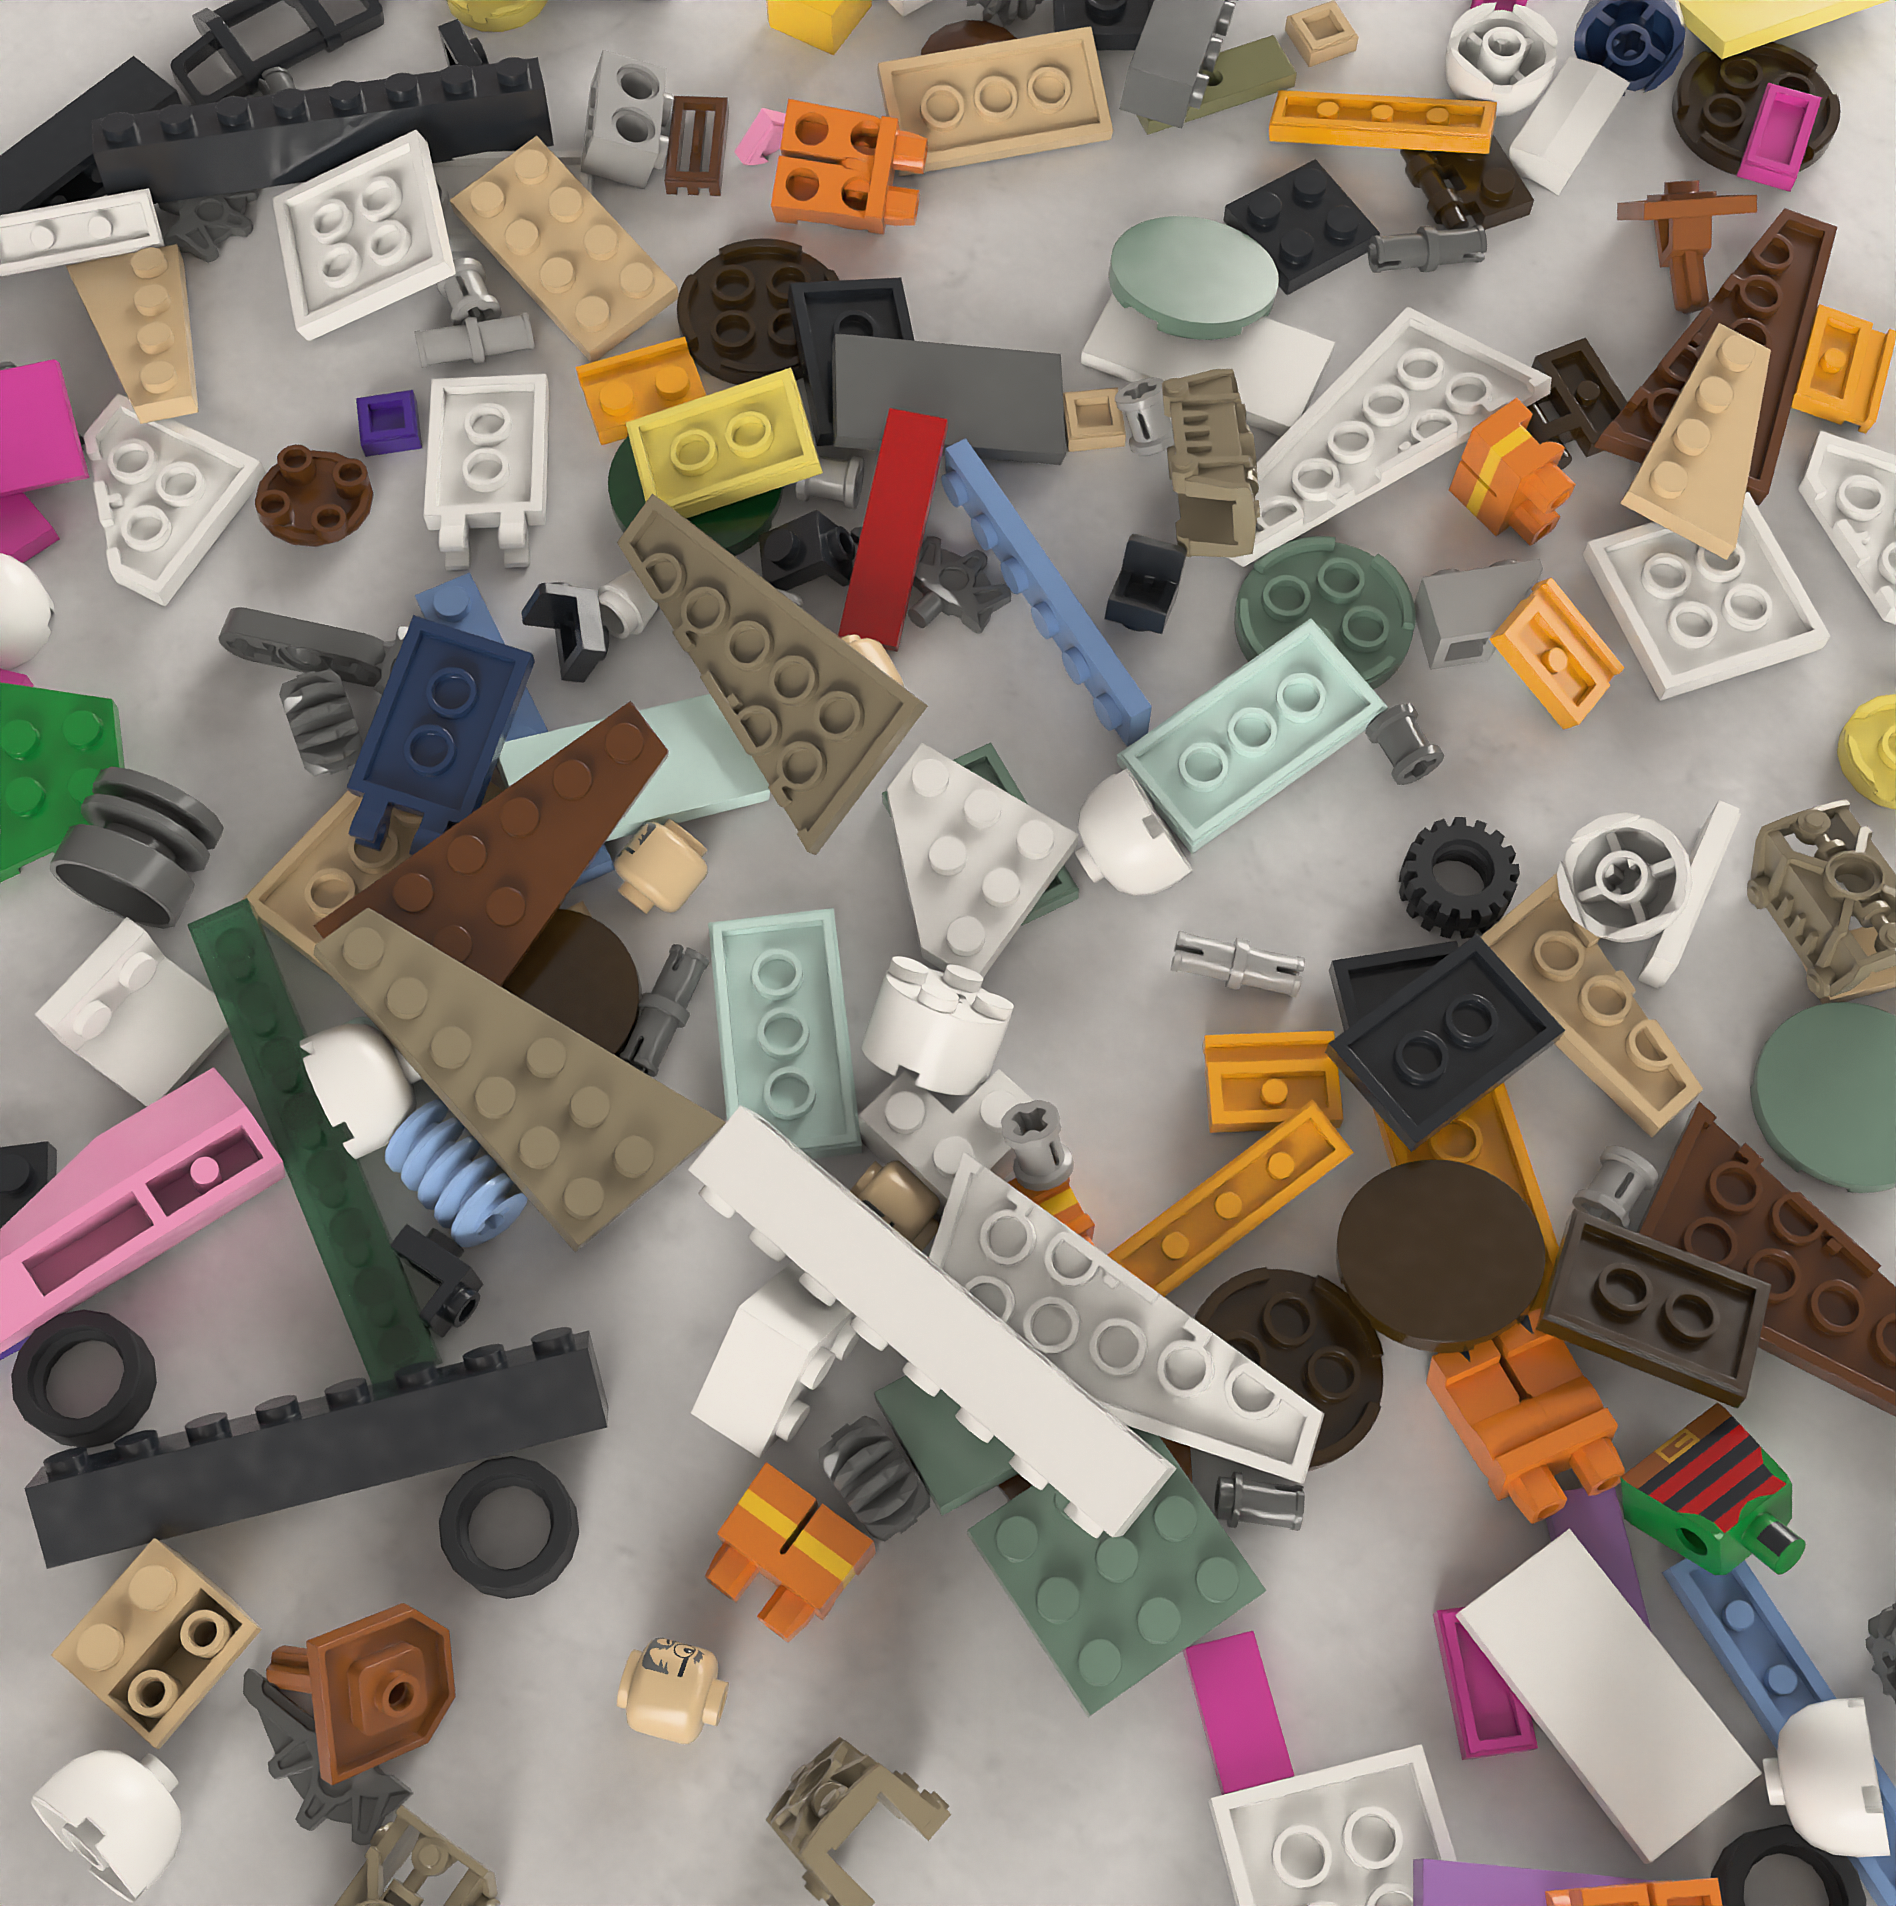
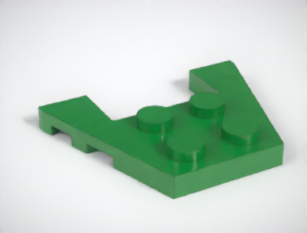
(48, 766)

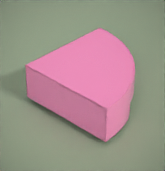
(761, 138)

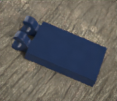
(436, 731)

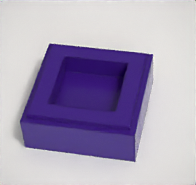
(388, 423)

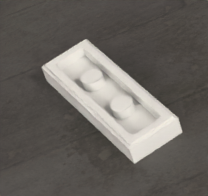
(78, 232)
(1704, 863)

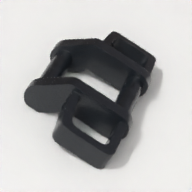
(218, 37)

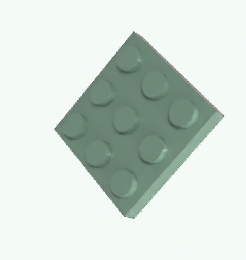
(1120, 1603)

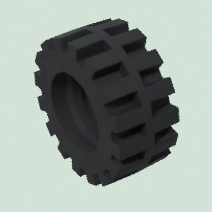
(1470, 847)

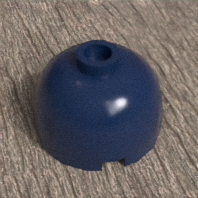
(1632, 39)

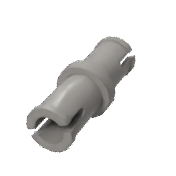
(474, 340)
(1237, 964)

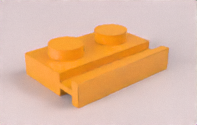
(1844, 369)
(638, 385)
(1556, 653)
(1267, 1078)

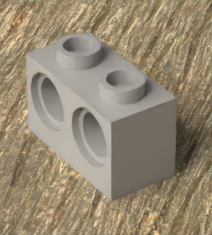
(626, 120)

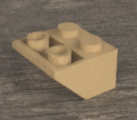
(157, 1642)

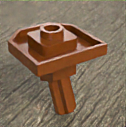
(1685, 233)
(372, 1686)

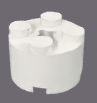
(936, 1026)

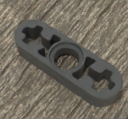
(302, 645)

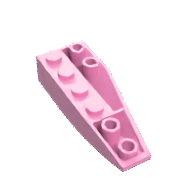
(131, 1200)

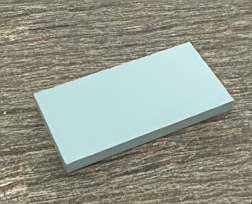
(1251, 735)
(699, 778)
(786, 1028)

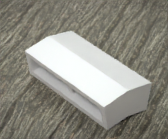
(1566, 123)

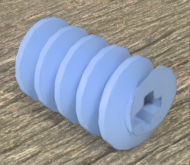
(449, 1179)

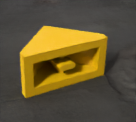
(817, 22)

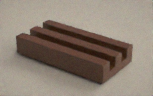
(694, 178)

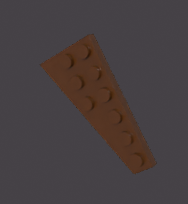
(1766, 300)
(510, 864)
(1826, 1297)

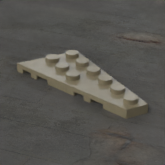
(785, 683)
(542, 1100)

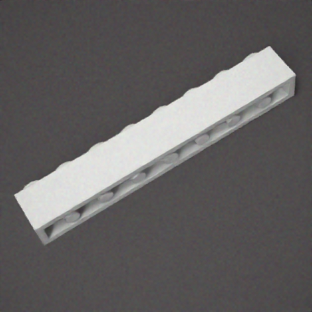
(932, 1322)

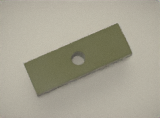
(1238, 78)

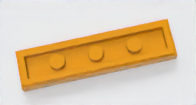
(1383, 121)
(1233, 1200)

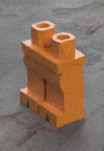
(842, 169)
(1527, 1417)

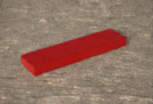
(894, 527)

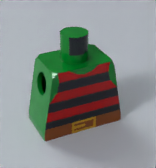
(1714, 1497)

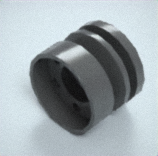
(137, 847)

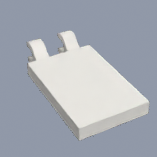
(487, 463)

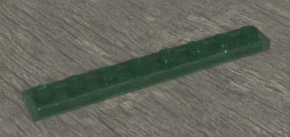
(321, 1171)

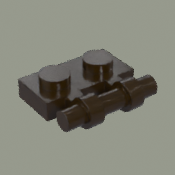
(1482, 184)
(1581, 396)

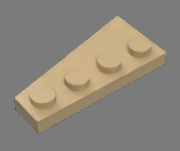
(145, 327)
(1704, 450)
(1596, 1007)

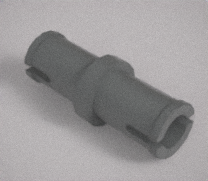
(1427, 248)
(664, 1009)

